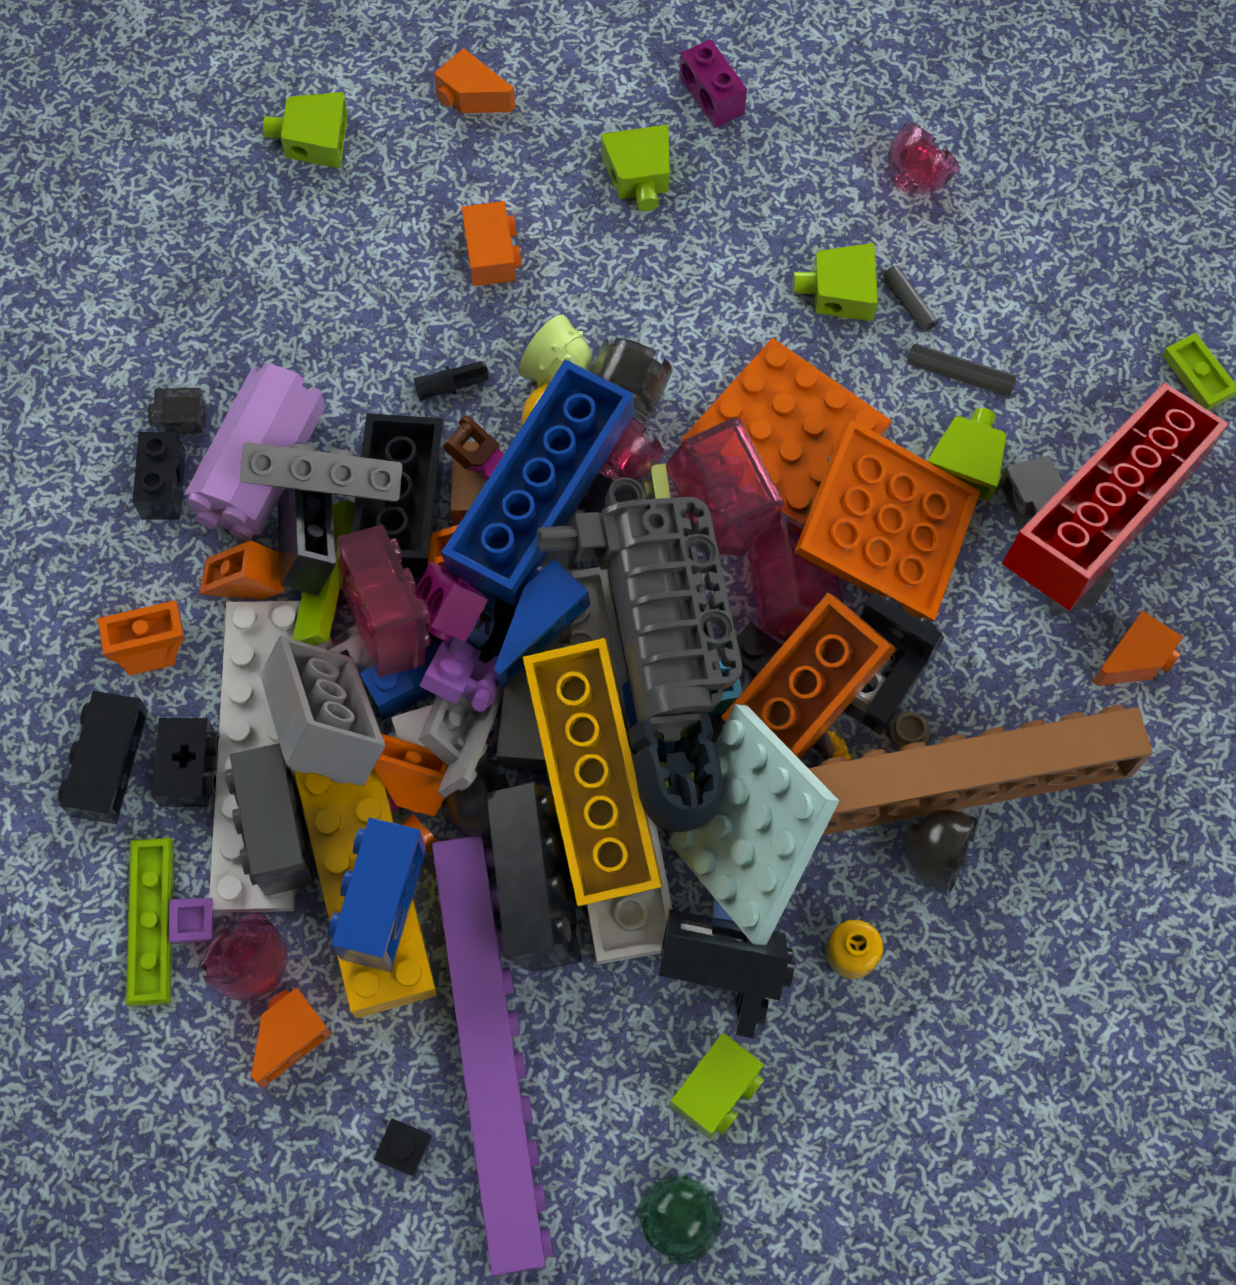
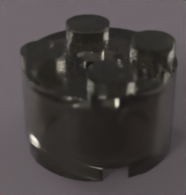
(635, 370)

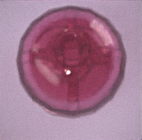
(919, 162)
(633, 454)
(246, 960)

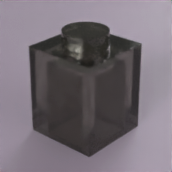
(179, 411)

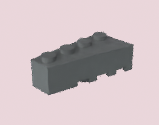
(1027, 490)

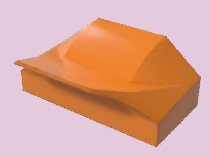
(143, 637)

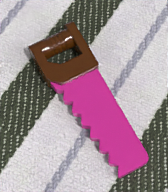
(481, 460)

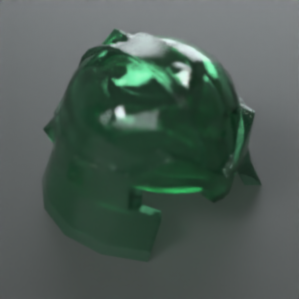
(680, 1218)

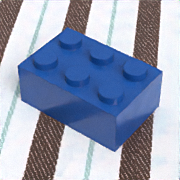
(377, 894)

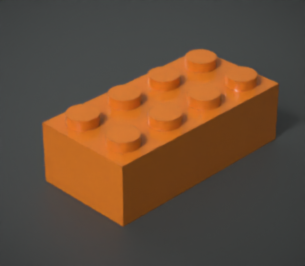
(815, 674)

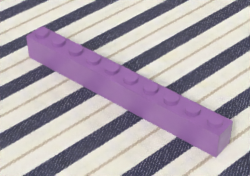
(489, 1059)

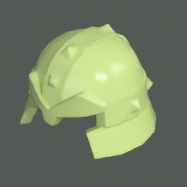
(549, 349)

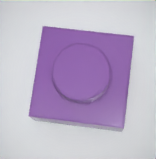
(191, 921)

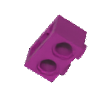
(712, 83)
(451, 603)

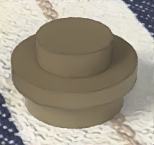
(909, 728)

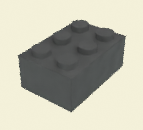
(269, 820)

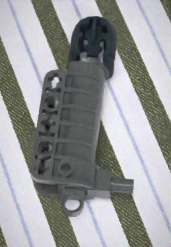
(664, 639)

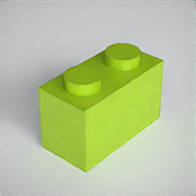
(717, 1086)

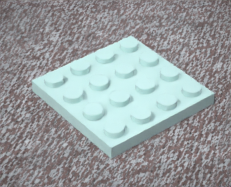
(763, 829)

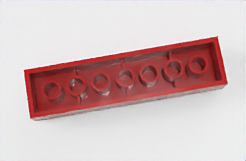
(1114, 496)

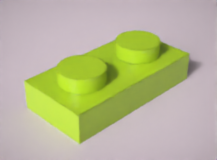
(1200, 371)

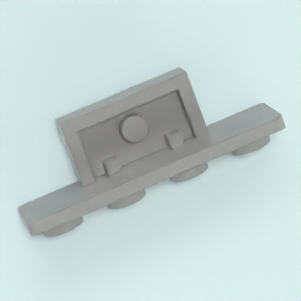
(320, 471)
(458, 738)

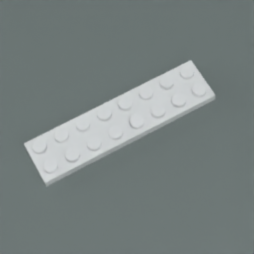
(243, 726)

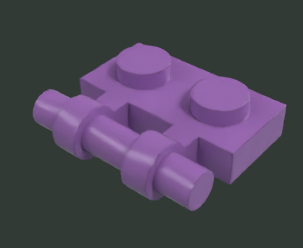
(452, 674)

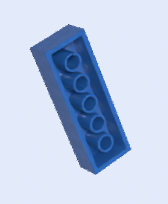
(539, 481)

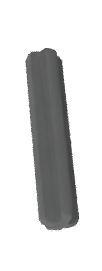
(961, 369)

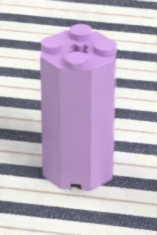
(267, 411)

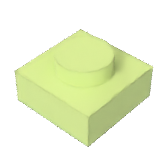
(658, 484)

